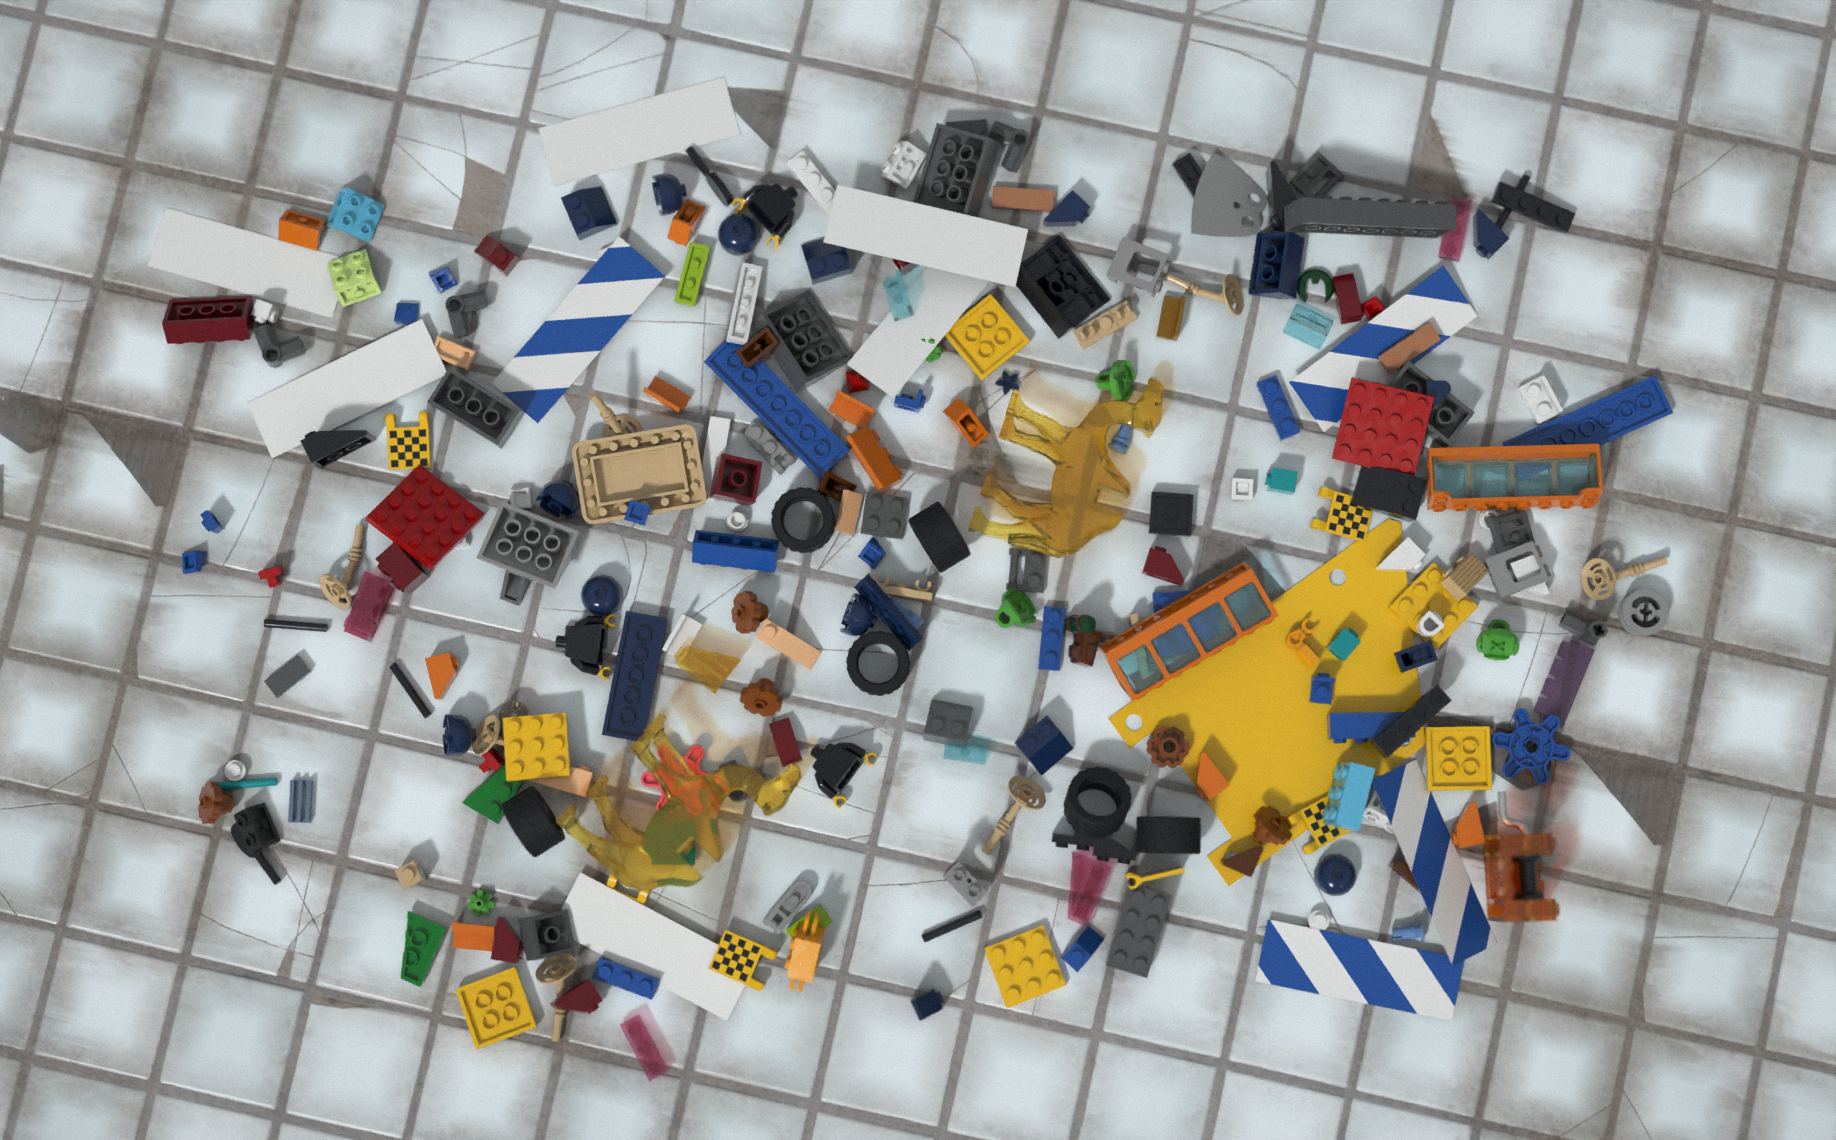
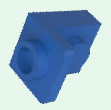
(907, 403)
(1321, 689)

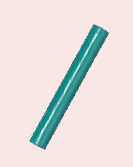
(250, 783)

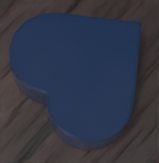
(1438, 389)

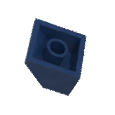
(589, 211)
(826, 261)
(1044, 745)

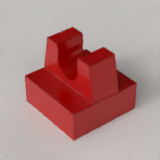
(272, 575)
(492, 761)

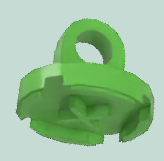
(1118, 380)
(1018, 608)
(1497, 642)

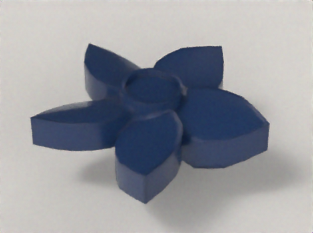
(1008, 382)

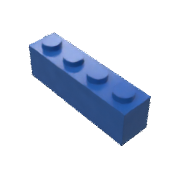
(735, 551)
(1359, 725)

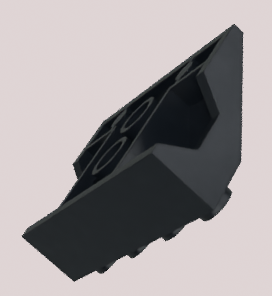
(1060, 287)

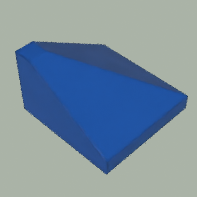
(443, 279)
(406, 313)
(872, 553)
(193, 561)

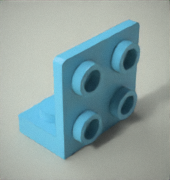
(355, 214)

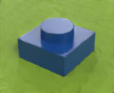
(637, 512)
(210, 522)

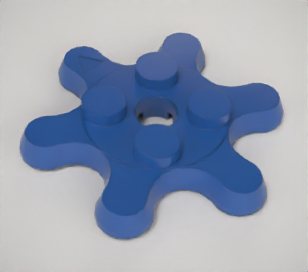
(1545, 749)

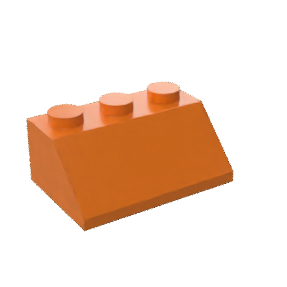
(874, 459)

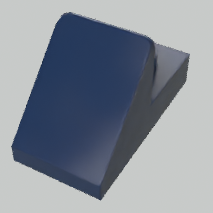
(1415, 656)

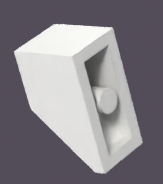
(1403, 557)
(1525, 569)

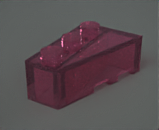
(368, 606)
(1087, 888)

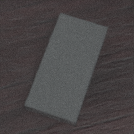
(287, 676)

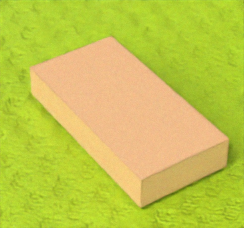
(454, 353)
(848, 512)

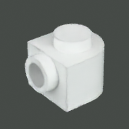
(264, 312)
(1429, 624)

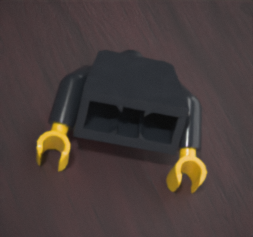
(771, 207)
(586, 644)
(837, 766)

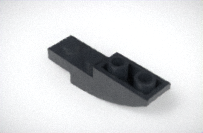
(1102, 847)

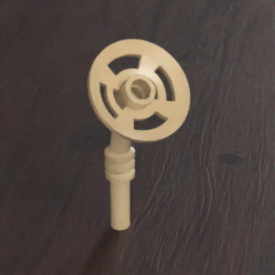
(1228, 295)
(612, 420)
(1610, 579)
(339, 588)
(489, 737)
(1021, 799)
(558, 975)

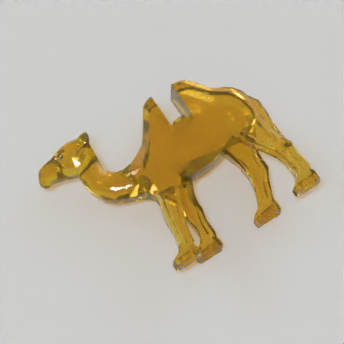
(1079, 475)
(690, 815)

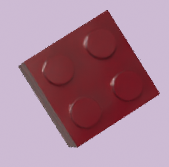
(736, 479)
(402, 568)

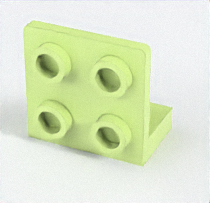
(353, 278)

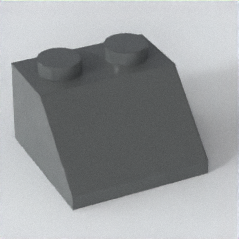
(948, 723)
(546, 935)

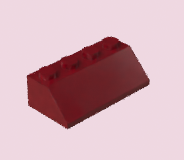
(208, 319)

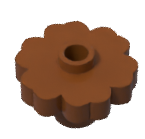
(748, 612)
(761, 698)
(1178, 750)
(213, 802)
(1271, 826)

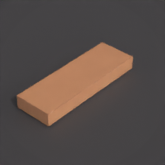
(1023, 199)
(1409, 347)

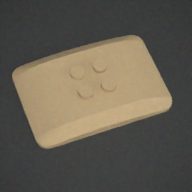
(645, 466)

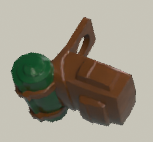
(1085, 639)

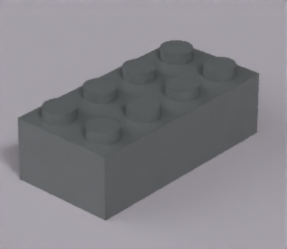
(475, 407)
(1445, 418)
(1138, 930)

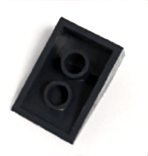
(1278, 195)
(330, 446)
(1389, 492)

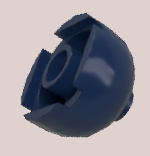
(668, 193)
(738, 234)
(559, 498)
(602, 595)
(858, 616)
(457, 735)
(1335, 874)

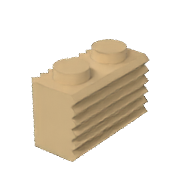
(1464, 576)

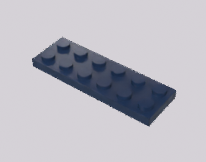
(634, 676)

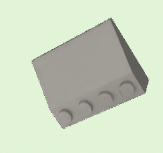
(529, 545)

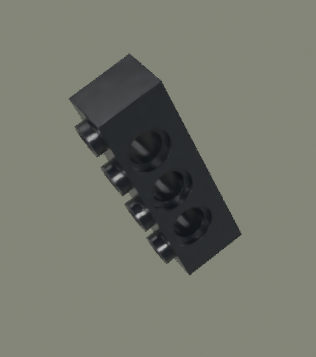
(1410, 721)

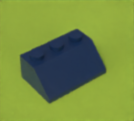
(1276, 265)

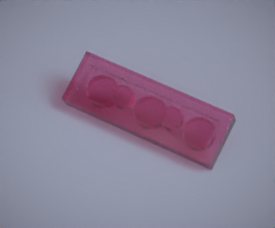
(1452, 242)
(644, 1047)

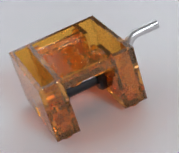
(1514, 871)

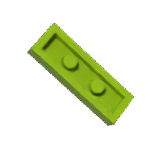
(692, 274)

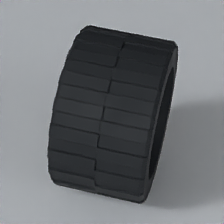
(785, 502)
(939, 537)
(860, 645)
(1103, 780)
(533, 821)
(1168, 835)

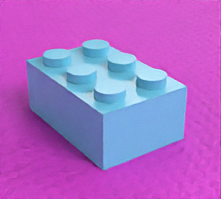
(1348, 796)

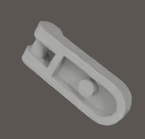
(768, 447)
(789, 906)

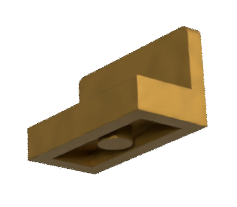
(1170, 318)

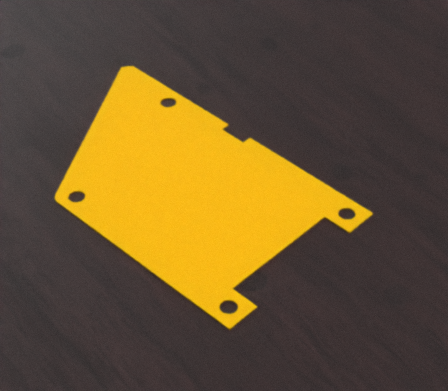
(1253, 697)

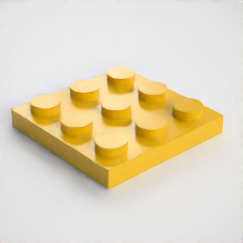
(986, 337)
(1428, 594)
(536, 747)
(1458, 758)
(1025, 966)
(496, 1008)

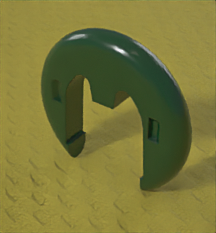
(1315, 275)

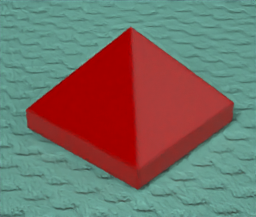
(1372, 307)
(856, 382)

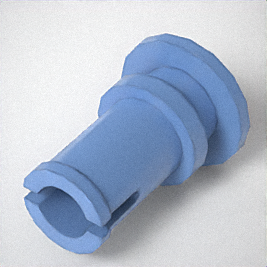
(1120, 440)
(1409, 932)

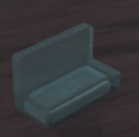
(898, 297)
(1308, 326)
(972, 753)

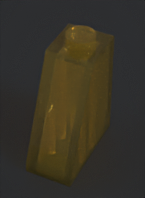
(706, 666)

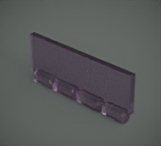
(1567, 681)

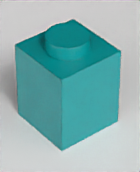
(1281, 481)
(1343, 644)

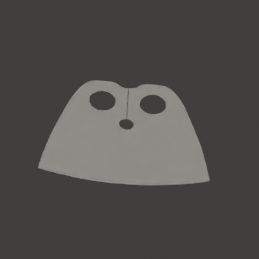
(1214, 199)

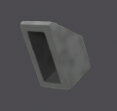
(513, 588)

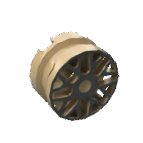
(513, 709)

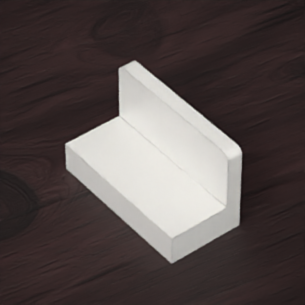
(682, 634)

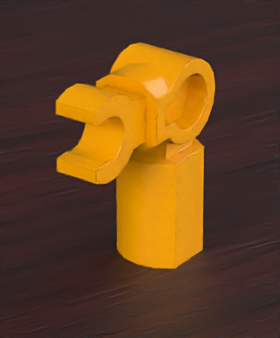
(1295, 641)

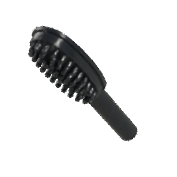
(712, 179)
(236, 834)

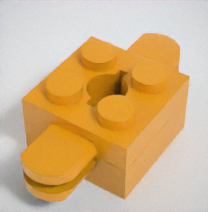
(804, 952)

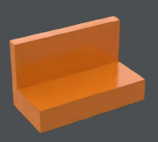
(301, 229)
(667, 395)
(851, 410)
(473, 936)

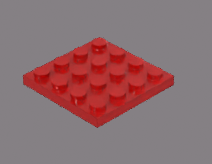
(1382, 426)
(425, 517)

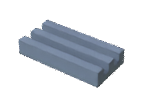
(292, 796)

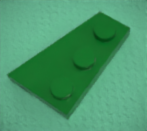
(491, 795)
(421, 946)

